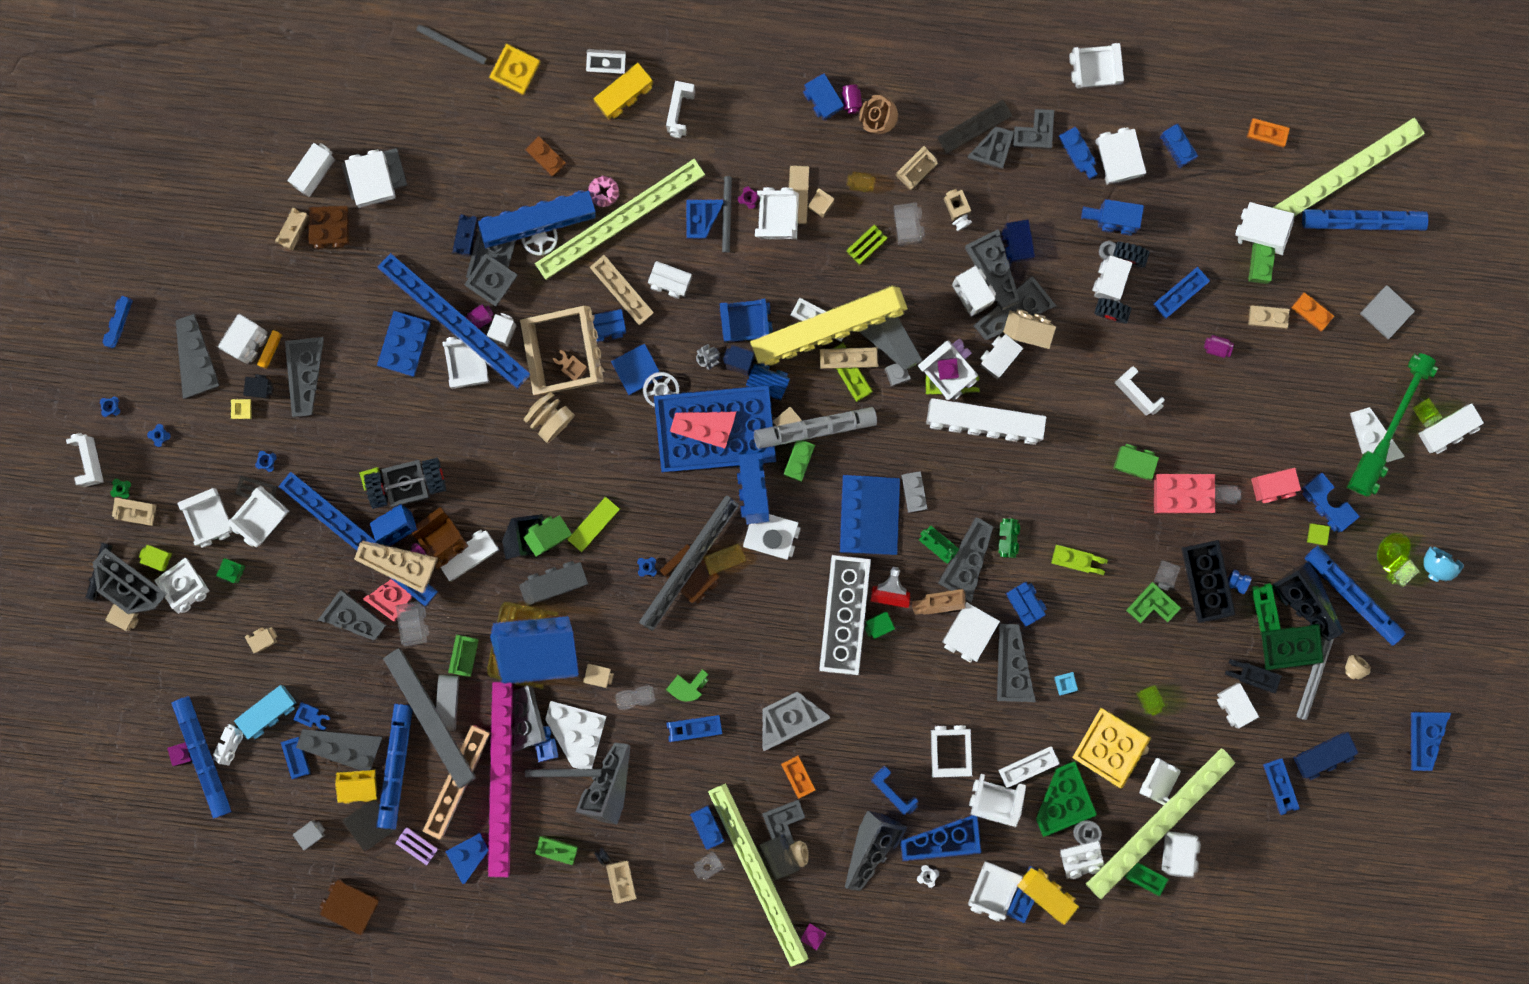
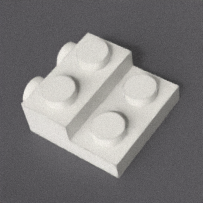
(182, 586)
(1082, 860)

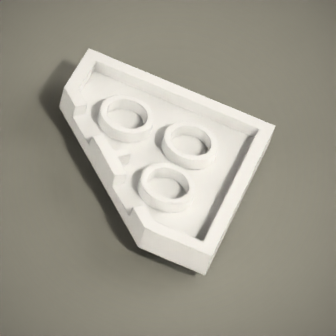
(576, 732)

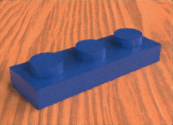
(1181, 292)

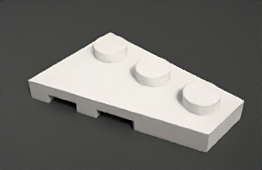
(1371, 432)

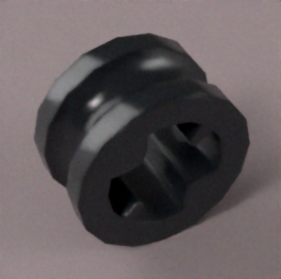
(603, 857)

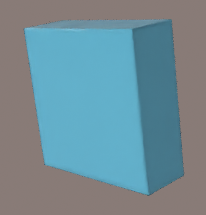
(1066, 683)

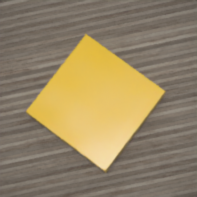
(514, 69)

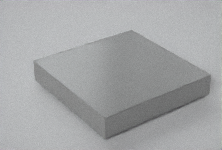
(1387, 312)

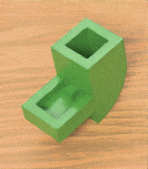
(685, 691)

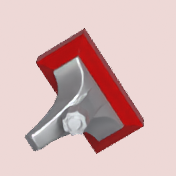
(891, 591)

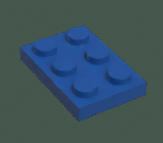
(403, 343)

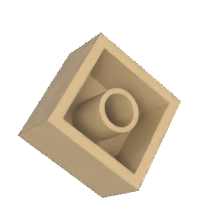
(1029, 328)

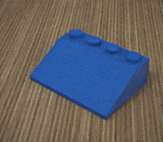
(869, 515)
(534, 649)

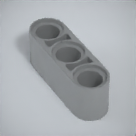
(448, 700)

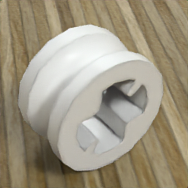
(962, 222)

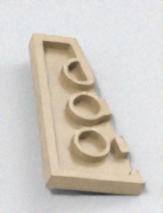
(401, 565)

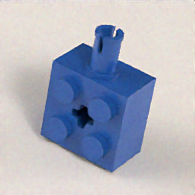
(1116, 216)

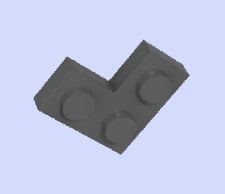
(1040, 135)
(779, 818)

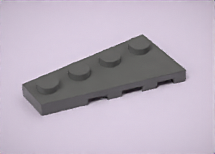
(194, 360)
(966, 564)
(1013, 672)

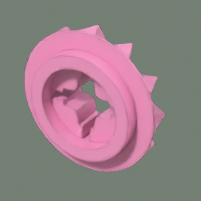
(612, 193)

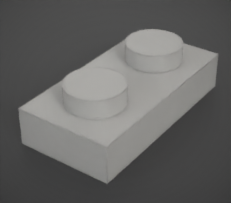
(914, 492)

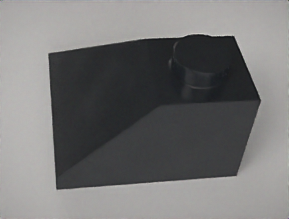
(514, 541)

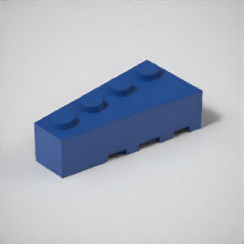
(945, 841)

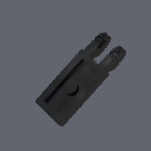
(1256, 676)

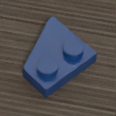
(700, 217)
(467, 856)

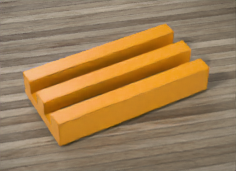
(269, 349)

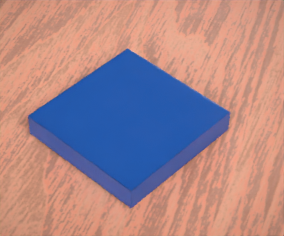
(635, 368)

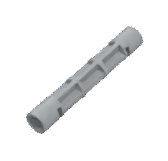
(815, 427)

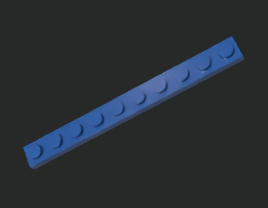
(454, 321)
(340, 524)

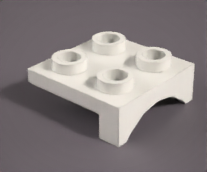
(1160, 781)

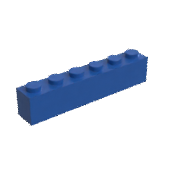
(536, 219)

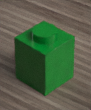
(230, 570)
(879, 625)

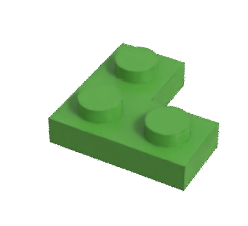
(1153, 599)

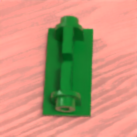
(938, 544)
(1010, 546)

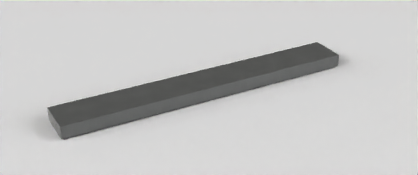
(689, 563)
(429, 718)

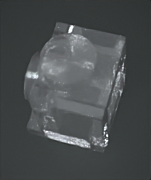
(711, 859)

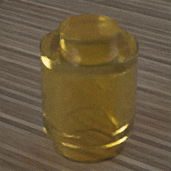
(860, 182)

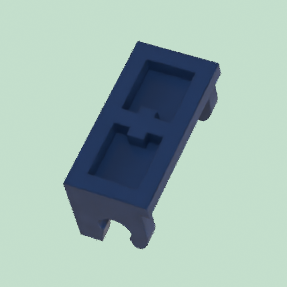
(465, 235)

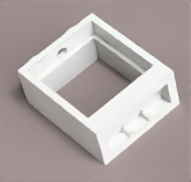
(951, 772)

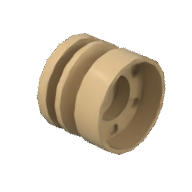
(547, 416)

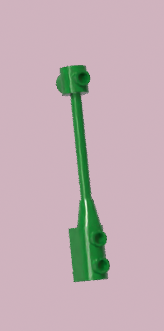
(1373, 464)

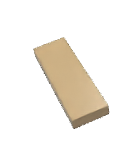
(799, 182)
(848, 358)

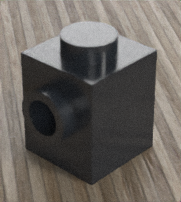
(258, 387)

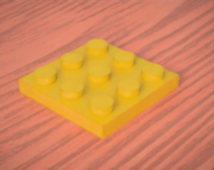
(1111, 747)

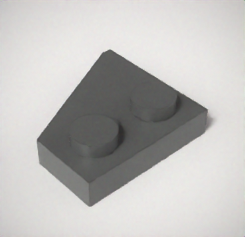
(993, 148)

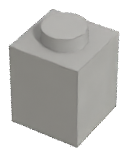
(897, 375)
(309, 834)

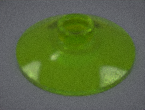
(1392, 546)

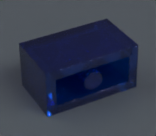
(1019, 241)

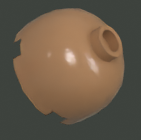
(878, 115)

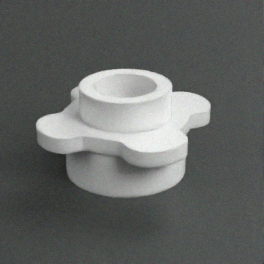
(929, 881)

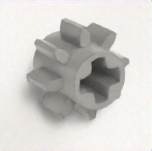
(708, 356)

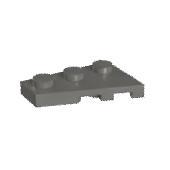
(351, 615)

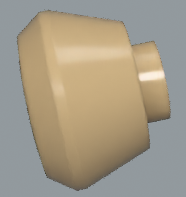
(1357, 667)
(800, 852)

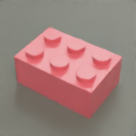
(1184, 493)

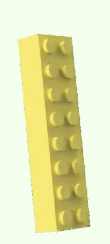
(829, 325)

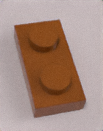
(545, 156)

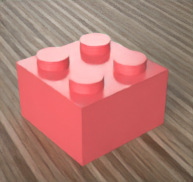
(1276, 484)

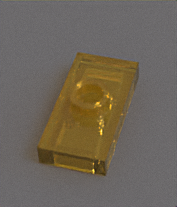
(724, 559)

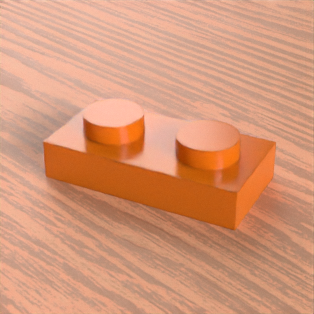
(1268, 132)
(1312, 311)
(798, 777)

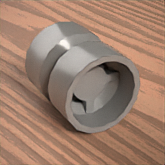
(1087, 832)

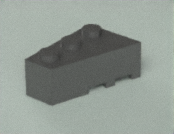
(553, 583)

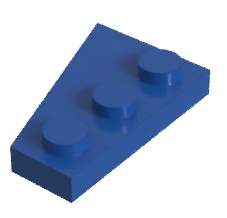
(1426, 736)

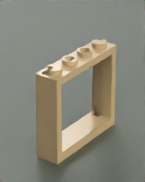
(533, 353)

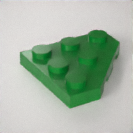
(1064, 801)

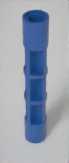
(1365, 219)
(1355, 595)
(201, 757)
(395, 766)

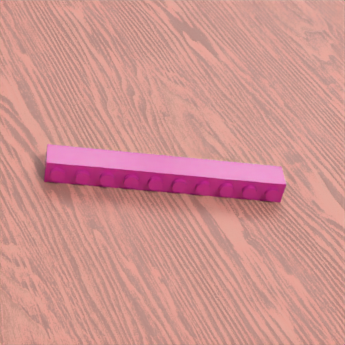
(500, 779)

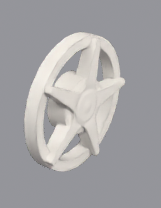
(540, 239)
(659, 388)

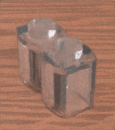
(641, 696)

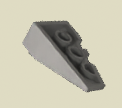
(894, 341)
(606, 794)
(874, 840)

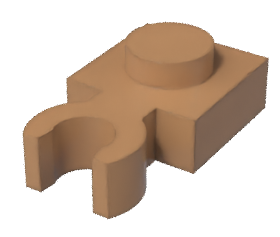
(572, 367)

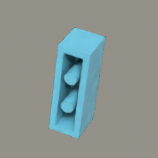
(266, 712)

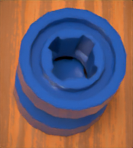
(1239, 581)

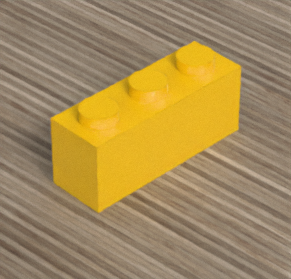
(623, 91)
(1048, 895)

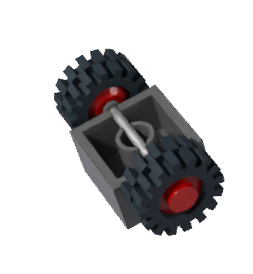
(405, 483)

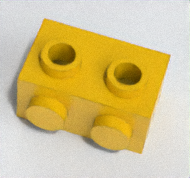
(356, 786)

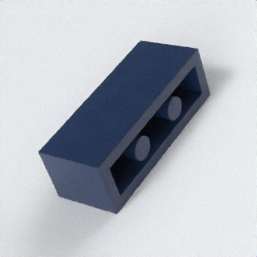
(739, 360)
(1326, 756)

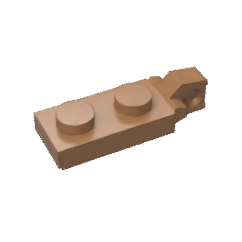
(940, 602)

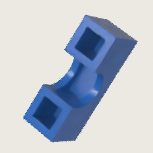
(1317, 491)

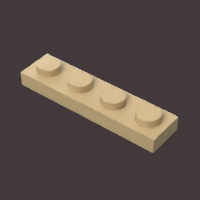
(621, 290)

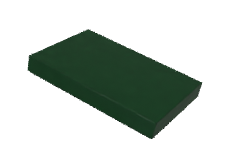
(1292, 646)

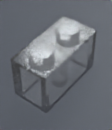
(908, 224)
(411, 623)

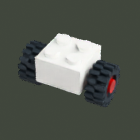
(1113, 279)

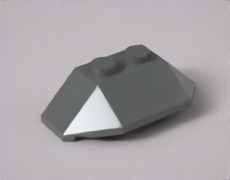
(125, 585)

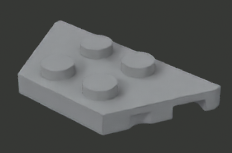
(789, 718)

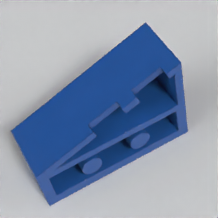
(753, 489)

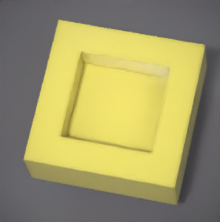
(241, 409)

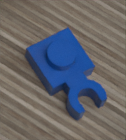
(309, 715)
(547, 750)

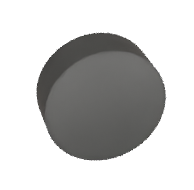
(772, 539)

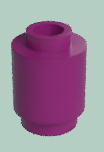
(851, 99)
(480, 316)
(1218, 346)

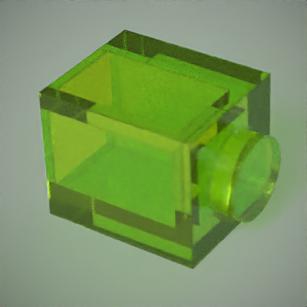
(1427, 412)
(1400, 570)
(1151, 700)

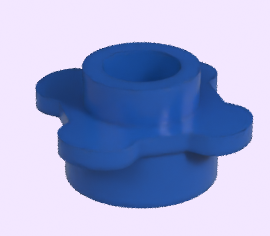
(104, 406)
(159, 430)
(262, 457)
(642, 570)

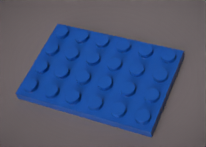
(685, 453)

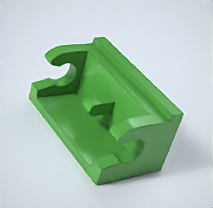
(463, 655)
(556, 850)

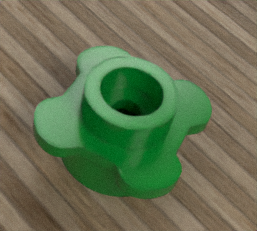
(125, 488)

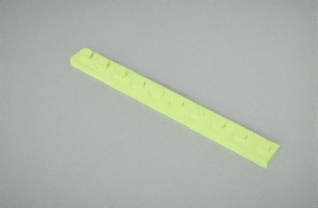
(1352, 168)
(620, 219)
(1160, 823)
(758, 875)

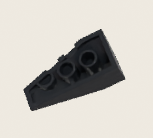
(1307, 596)

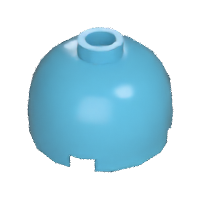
(1441, 565)

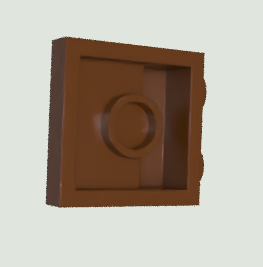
(328, 226)

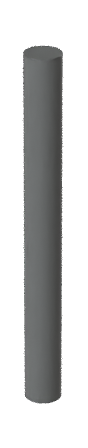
(452, 44)
(726, 214)
(564, 773)

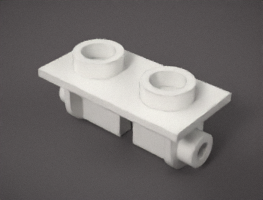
(225, 753)

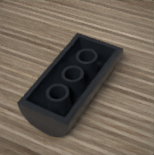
(1208, 581)

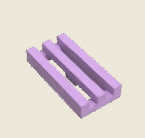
(403, 837)

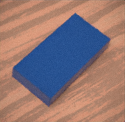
(295, 758)

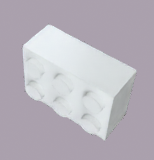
(974, 291)
(243, 339)
(1180, 854)

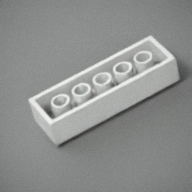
(985, 420)
(844, 615)

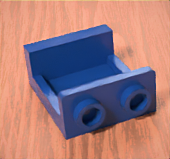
(745, 320)
(878, 779)

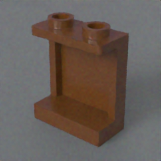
(440, 537)
(698, 581)
(349, 906)

